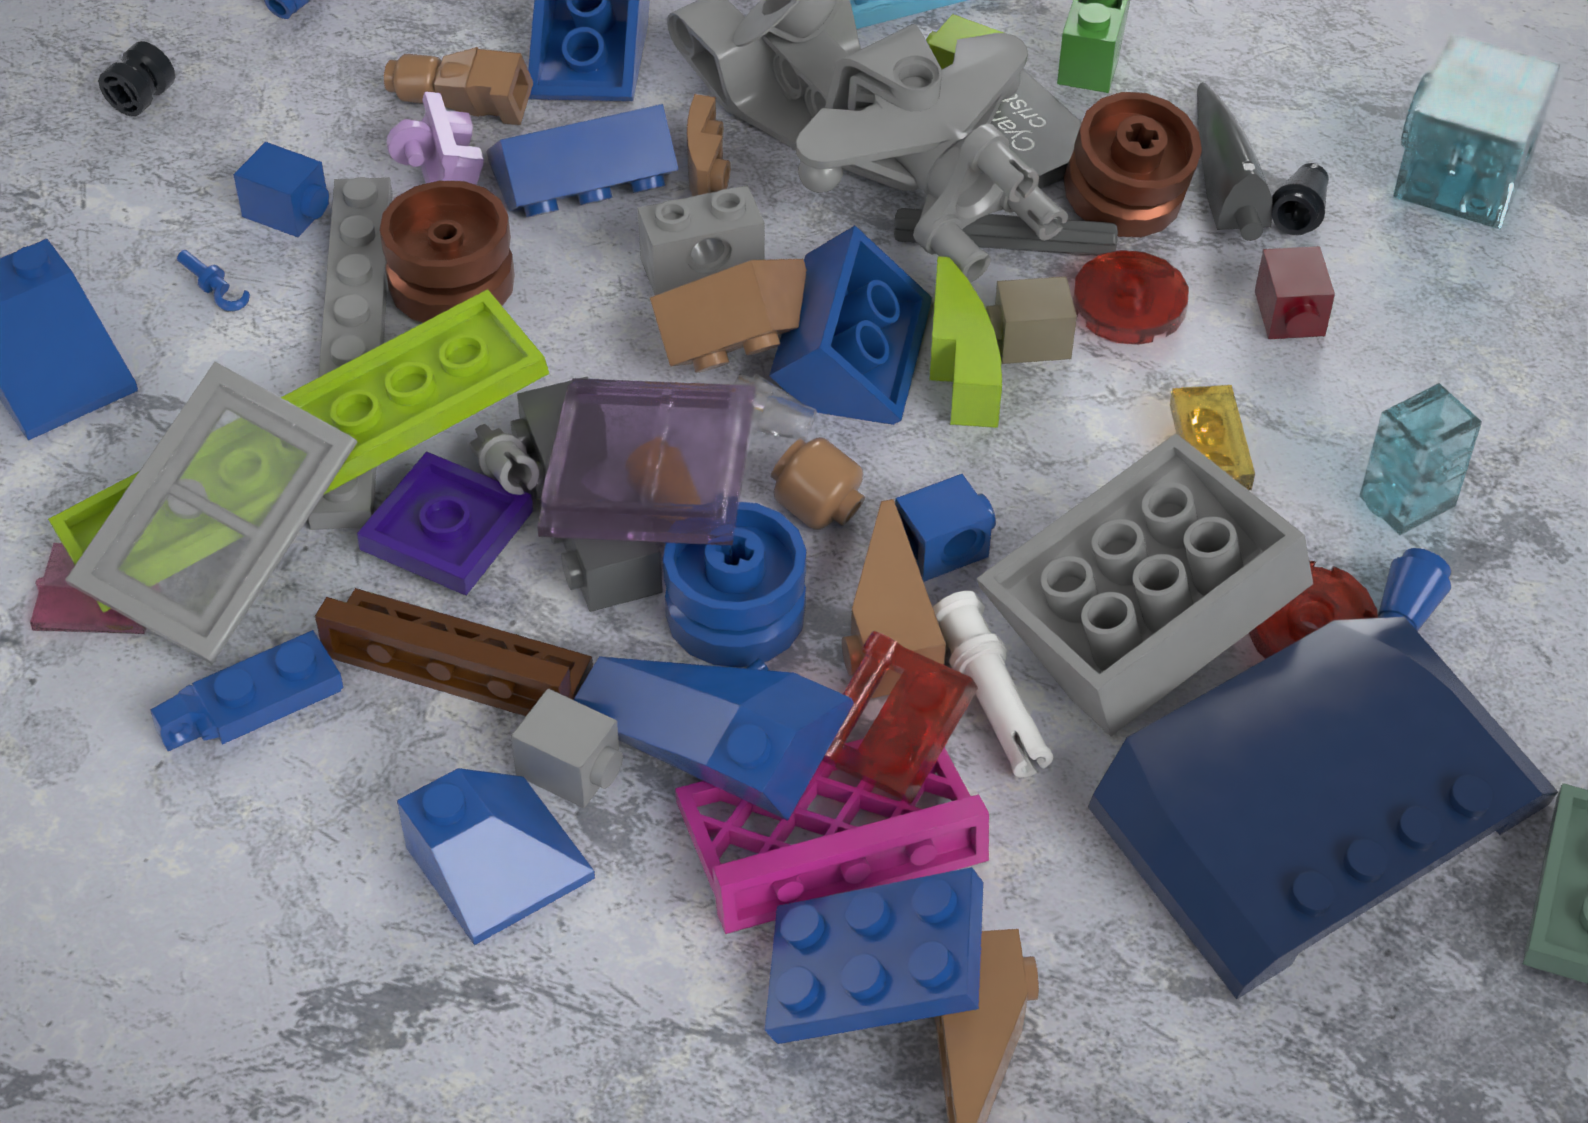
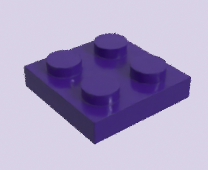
(445, 523)

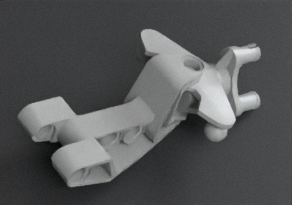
(881, 116)

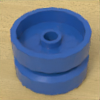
(738, 597)

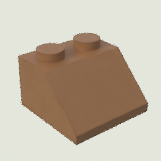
(730, 311)

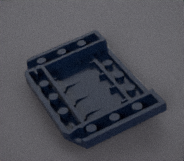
(1311, 792)

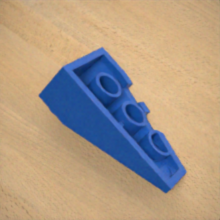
(725, 725)

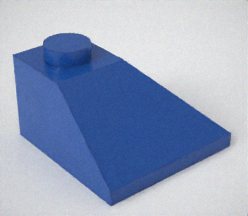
(490, 848)

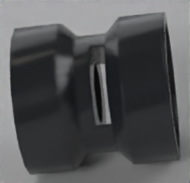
(140, 75)

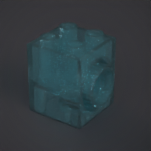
(1474, 130)

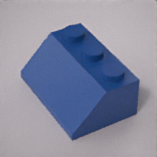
(584, 160)
(854, 333)

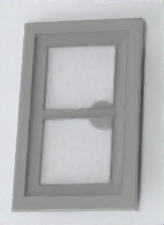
(212, 512)

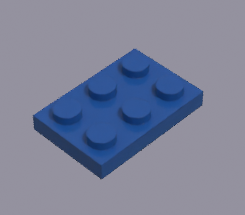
(876, 956)

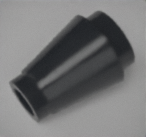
(1301, 200)

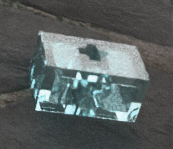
(1419, 458)

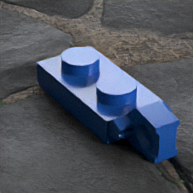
(249, 693)

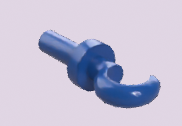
(212, 279)

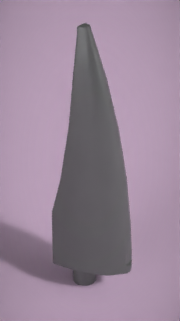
(1231, 170)

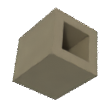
(1033, 319)

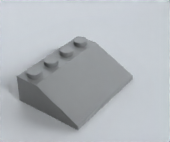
(1148, 581)

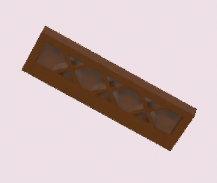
(447, 652)

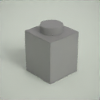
(567, 748)

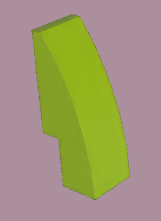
(965, 349)

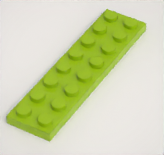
(385, 397)

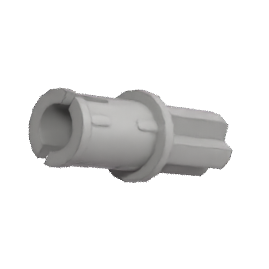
(504, 459)

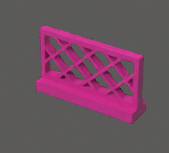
(846, 856)

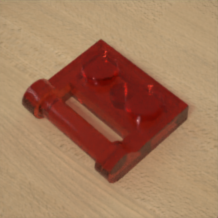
(910, 724)

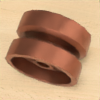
(1132, 163)
(446, 247)

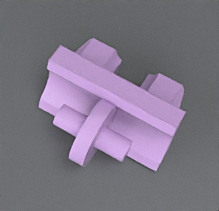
(437, 143)

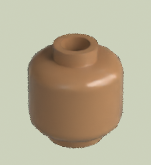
(818, 483)

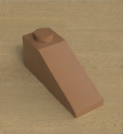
(892, 600)
(981, 1042)

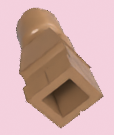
(468, 81)

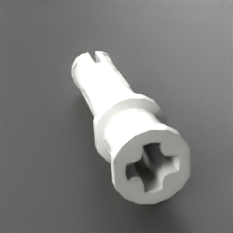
(983, 658)

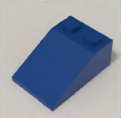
(587, 49)
(53, 344)

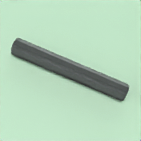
(1014, 234)

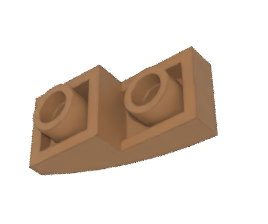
(706, 165)

